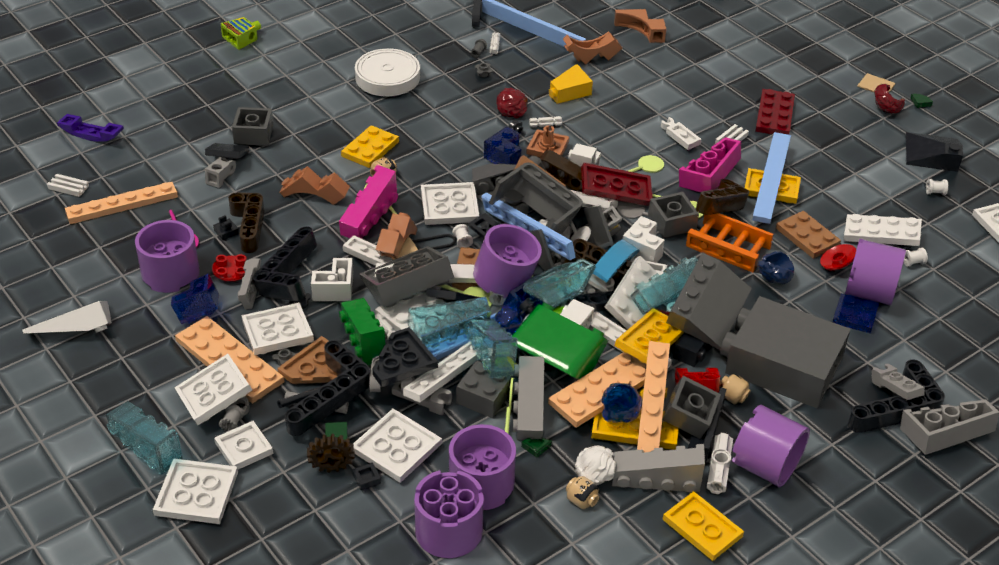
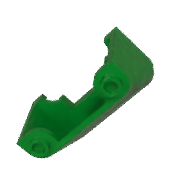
(560, 341)

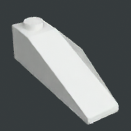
(90, 317)

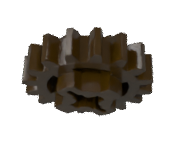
(330, 453)

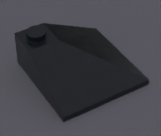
(933, 152)

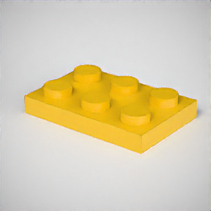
(370, 146)
(787, 190)
(703, 525)

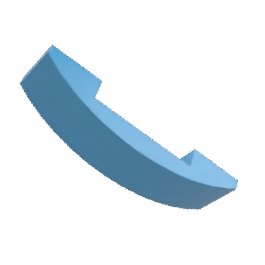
(614, 259)

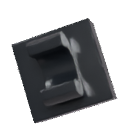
(225, 228)

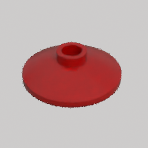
(838, 257)

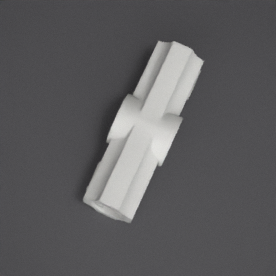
(720, 463)

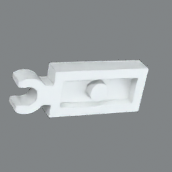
(681, 134)

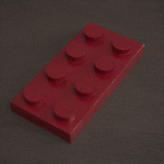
(775, 112)
(616, 184)

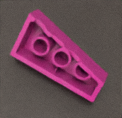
(711, 166)
(370, 203)

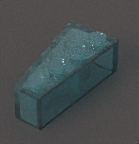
(663, 286)
(446, 320)
(493, 347)
(145, 436)

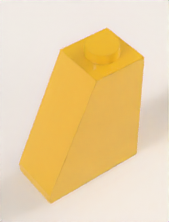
(570, 85)

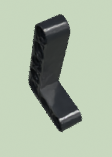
(275, 276)
(352, 381)
(890, 410)

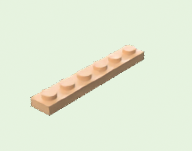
(120, 202)
(653, 396)

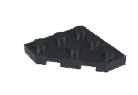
(403, 358)

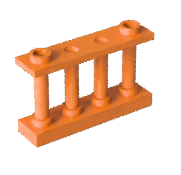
(725, 251)

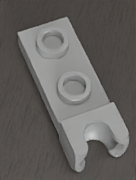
(248, 290)
(896, 382)
(434, 402)

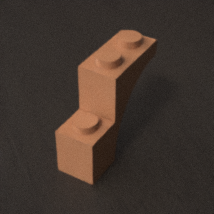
(637, 19)
(604, 45)
(307, 181)
(392, 240)

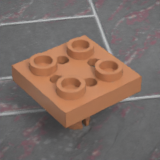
(547, 140)

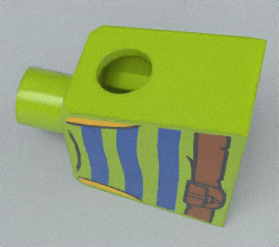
(240, 32)

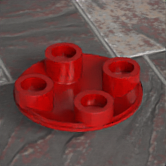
(229, 267)

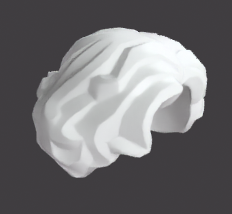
(596, 464)

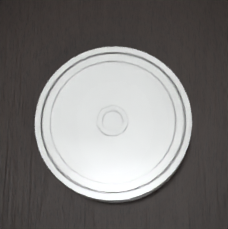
(387, 72)

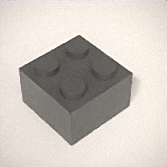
(252, 126)
(673, 214)
(481, 392)
(691, 407)

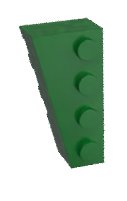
(363, 329)

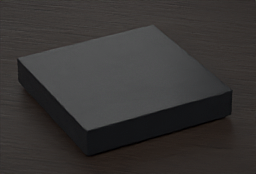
(226, 150)
(448, 295)

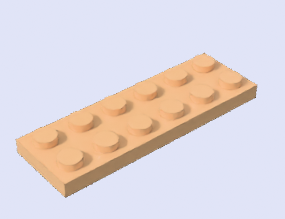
(211, 342)
(583, 397)

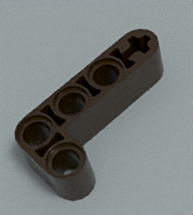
(562, 169)
(726, 198)
(251, 208)
(590, 251)

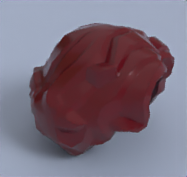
(885, 101)
(512, 103)

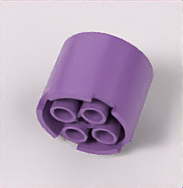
(167, 255)
(506, 259)
(875, 272)
(770, 445)
(488, 457)
(448, 513)

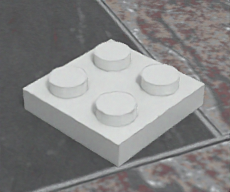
(243, 445)

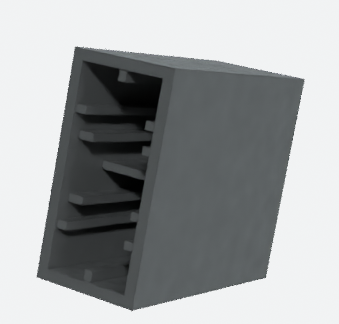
(785, 350)

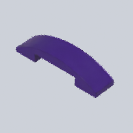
(75, 126)

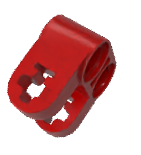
(709, 378)

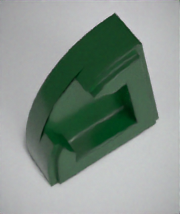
(921, 100)
(536, 446)

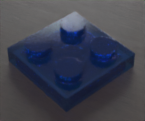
(855, 313)

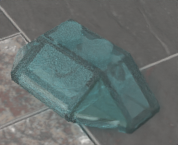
(560, 282)

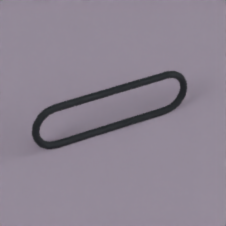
(438, 236)

